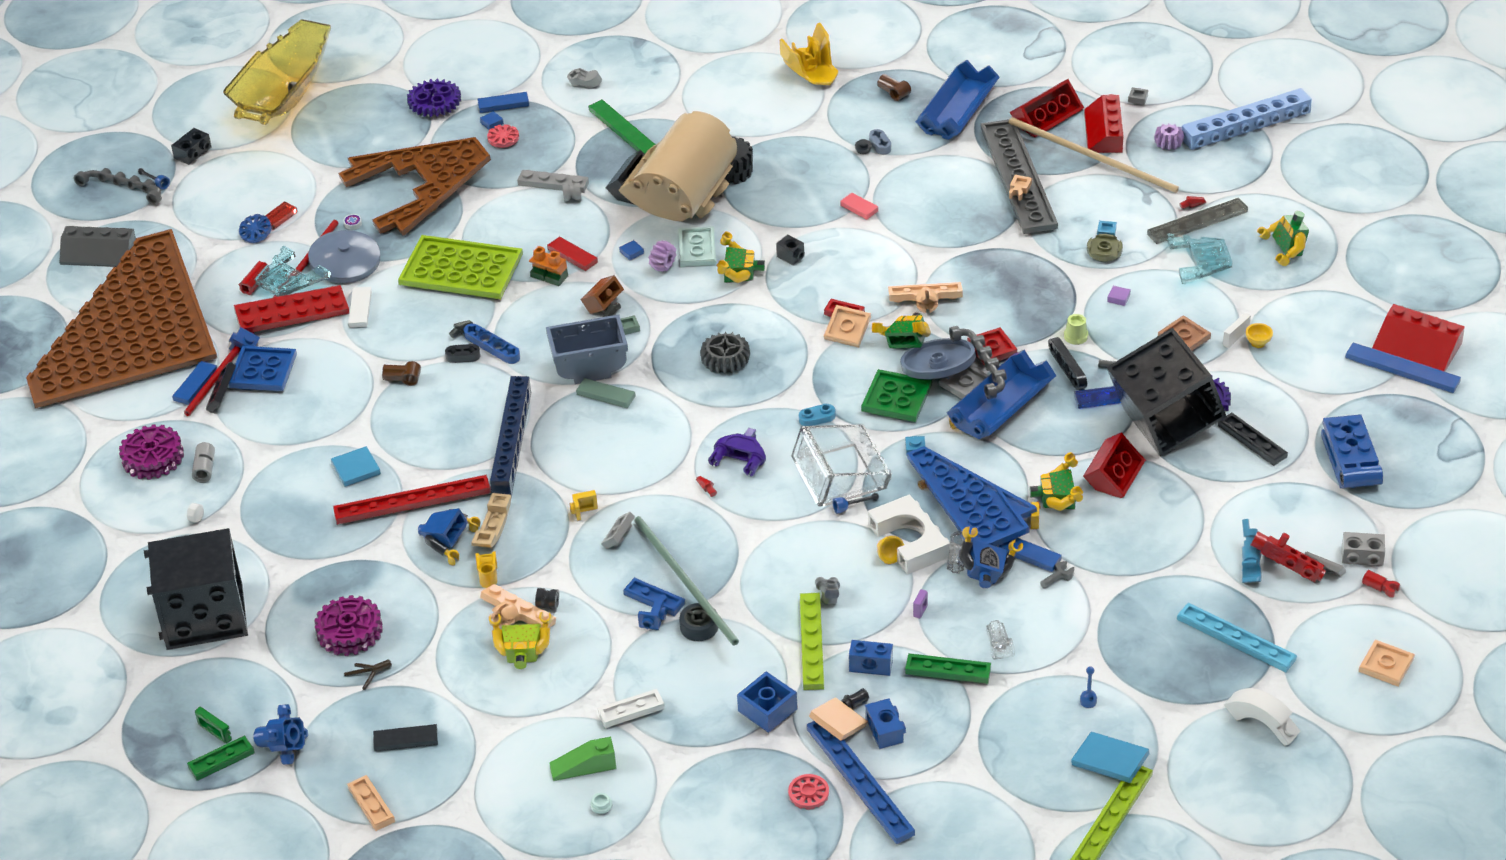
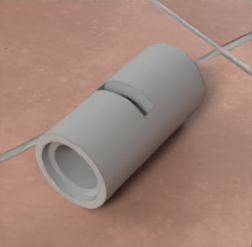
(203, 462)

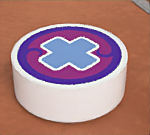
(352, 222)

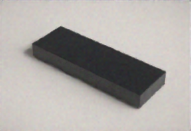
(220, 387)
(405, 737)

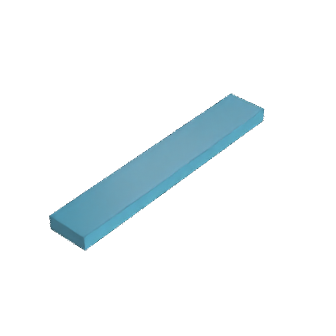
(1237, 637)

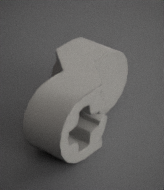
(585, 78)

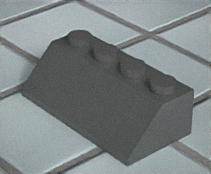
(94, 245)

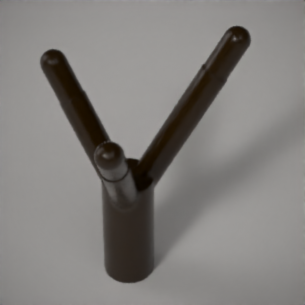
(369, 668)

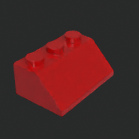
(1114, 466)

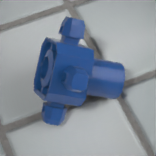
(282, 734)

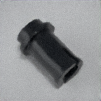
(856, 698)

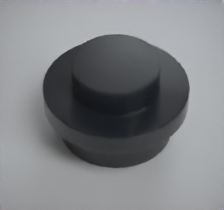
(863, 146)

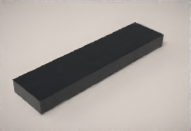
(1253, 439)

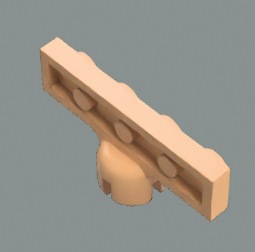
(925, 294)
(512, 607)

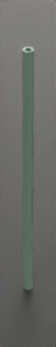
(686, 581)

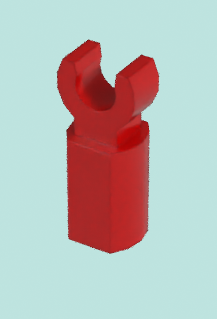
(1380, 583)

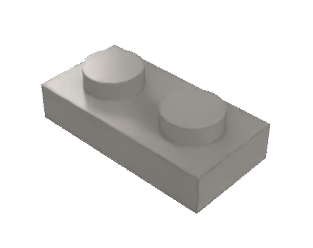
(621, 526)

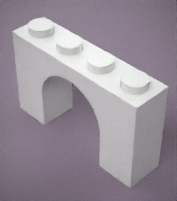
(908, 514)

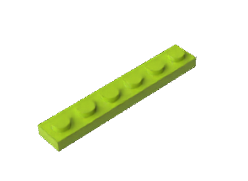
(811, 641)

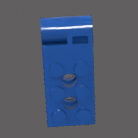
(1351, 451)

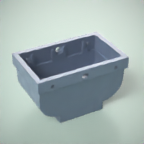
(589, 349)

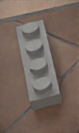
(550, 180)

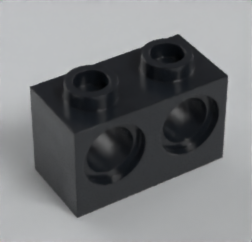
(191, 146)

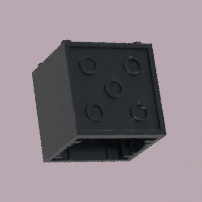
(1166, 391)
(197, 589)

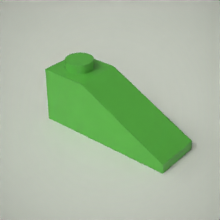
(588, 758)

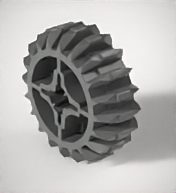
(725, 352)

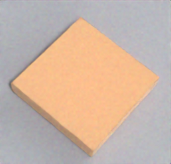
(847, 326)
(1386, 663)
(838, 719)

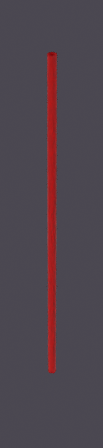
(234, 352)

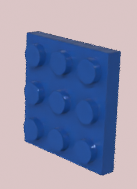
(263, 368)

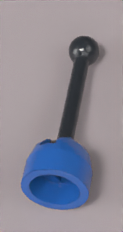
(158, 180)
(841, 504)

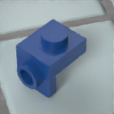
(243, 338)
(653, 619)

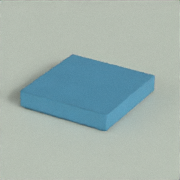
(355, 466)

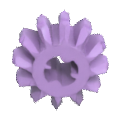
(1168, 136)
(662, 256)

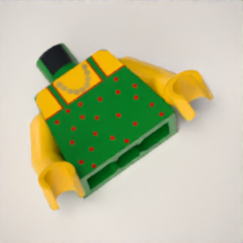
(1290, 235)
(738, 262)
(904, 332)
(1058, 487)

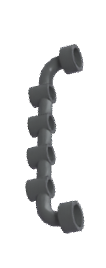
(148, 186)
(983, 353)

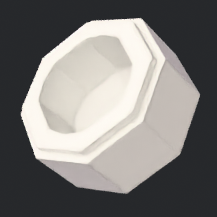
(195, 512)

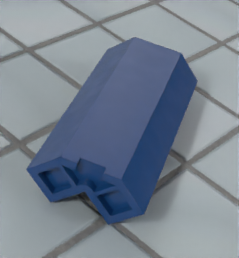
(957, 100)
(982, 416)

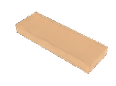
(371, 803)

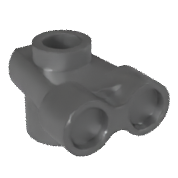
(829, 589)

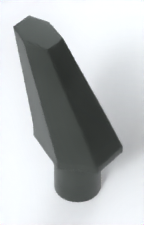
(612, 309)
(459, 328)

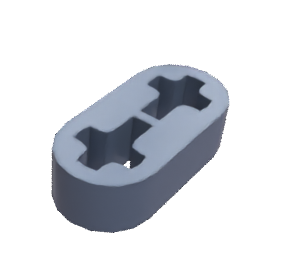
(880, 141)

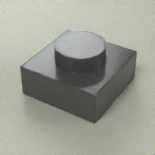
(1138, 96)

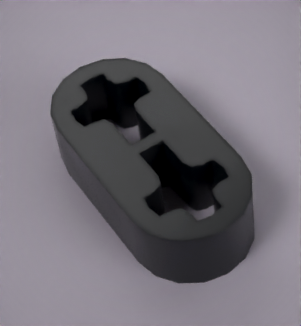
(462, 353)

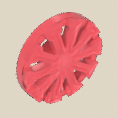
(501, 136)
(808, 791)

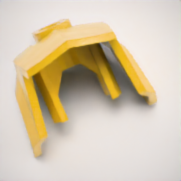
(811, 62)

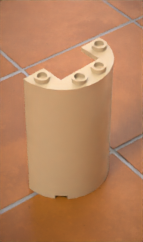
(689, 160)

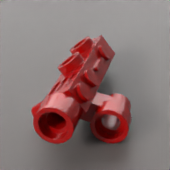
(1288, 556)

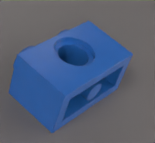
(870, 657)
(885, 723)

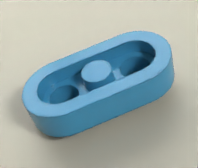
(817, 415)

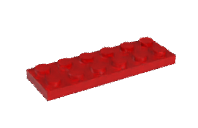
(291, 309)

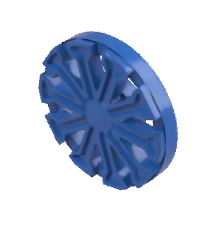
(255, 228)

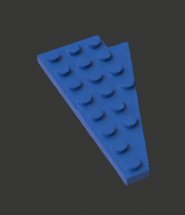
(972, 499)

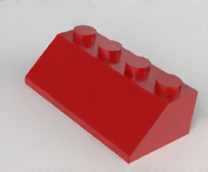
(1049, 107)
(1104, 125)

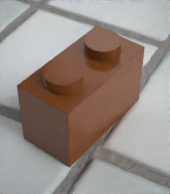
(602, 294)

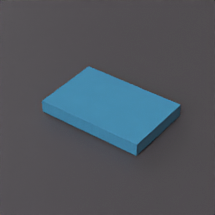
(1110, 757)

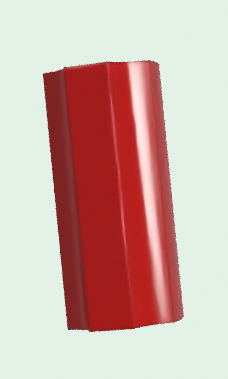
(248, 283)

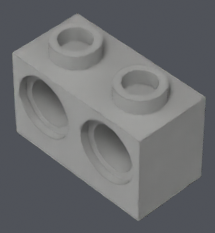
(1363, 548)

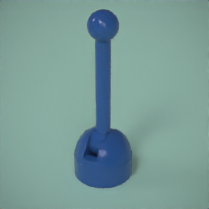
(1088, 694)

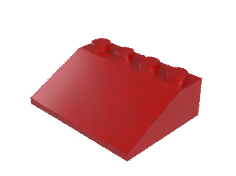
(1419, 337)

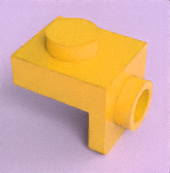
(583, 502)

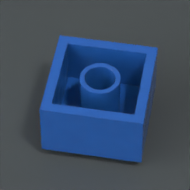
(767, 701)

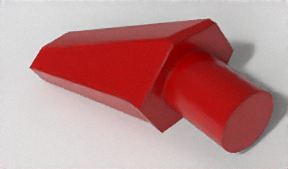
(1192, 201)
(707, 485)

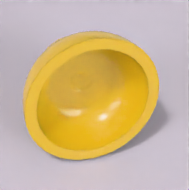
(1259, 334)
(888, 547)

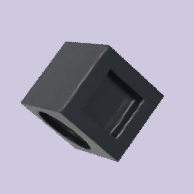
(790, 249)

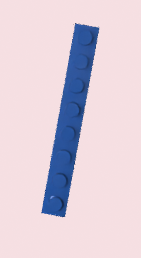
(863, 784)

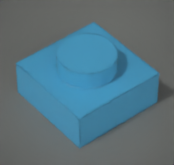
(1107, 227)
(914, 443)

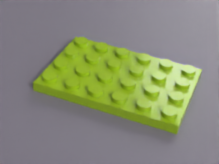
(460, 266)

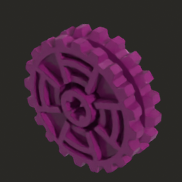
(151, 451)
(348, 625)

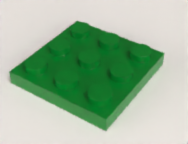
(896, 395)

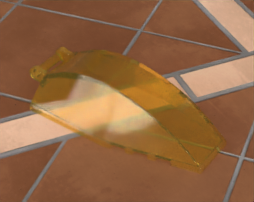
(264, 79)

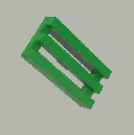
(213, 725)

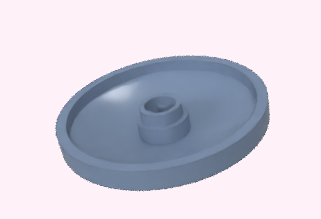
(346, 255)
(938, 358)

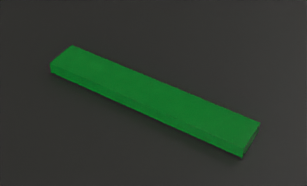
(621, 126)

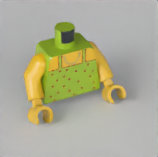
(521, 642)

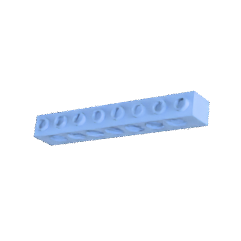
(1246, 118)

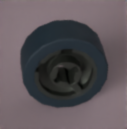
(696, 623)

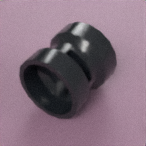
(547, 598)

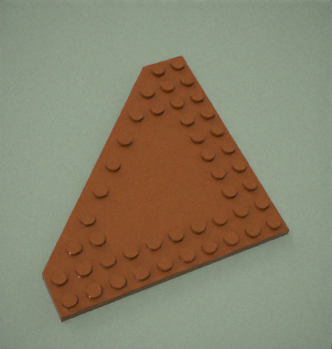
(130, 329)

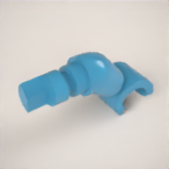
(1251, 556)

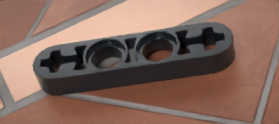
(1067, 363)

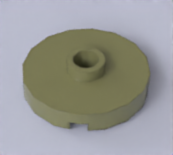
(1104, 247)

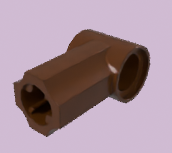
(896, 89)
(406, 373)

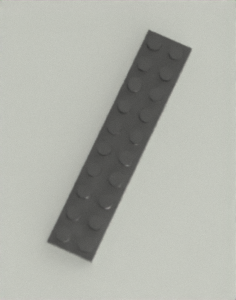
(1013, 159)

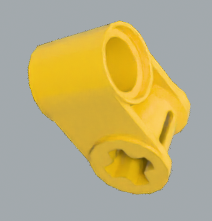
(487, 569)

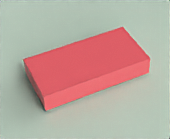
(859, 206)

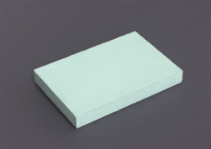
(697, 246)

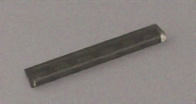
(1198, 220)

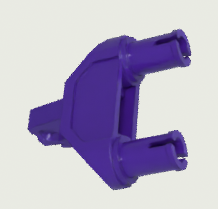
(740, 447)

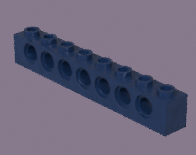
(511, 435)

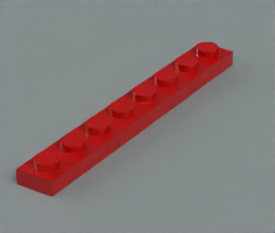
(411, 499)

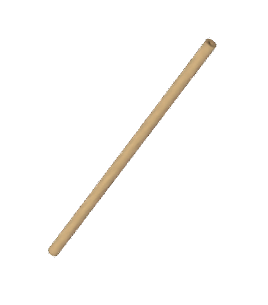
(1094, 155)

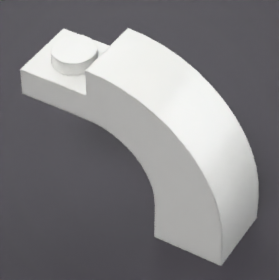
(1266, 708)

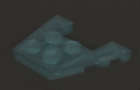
(1208, 254)
(283, 279)

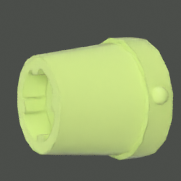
(1076, 329)

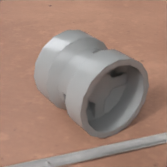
(571, 191)

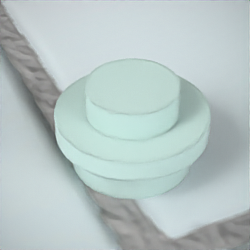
(601, 803)

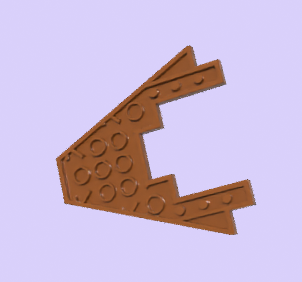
(441, 166)

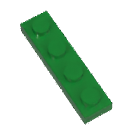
(948, 668)

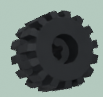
(742, 162)

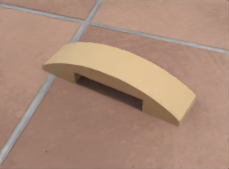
(494, 521)

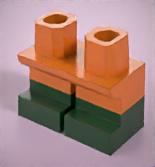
(548, 267)

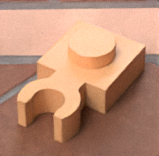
(1019, 185)

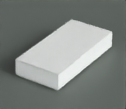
(1236, 330)

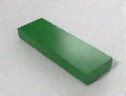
(220, 758)

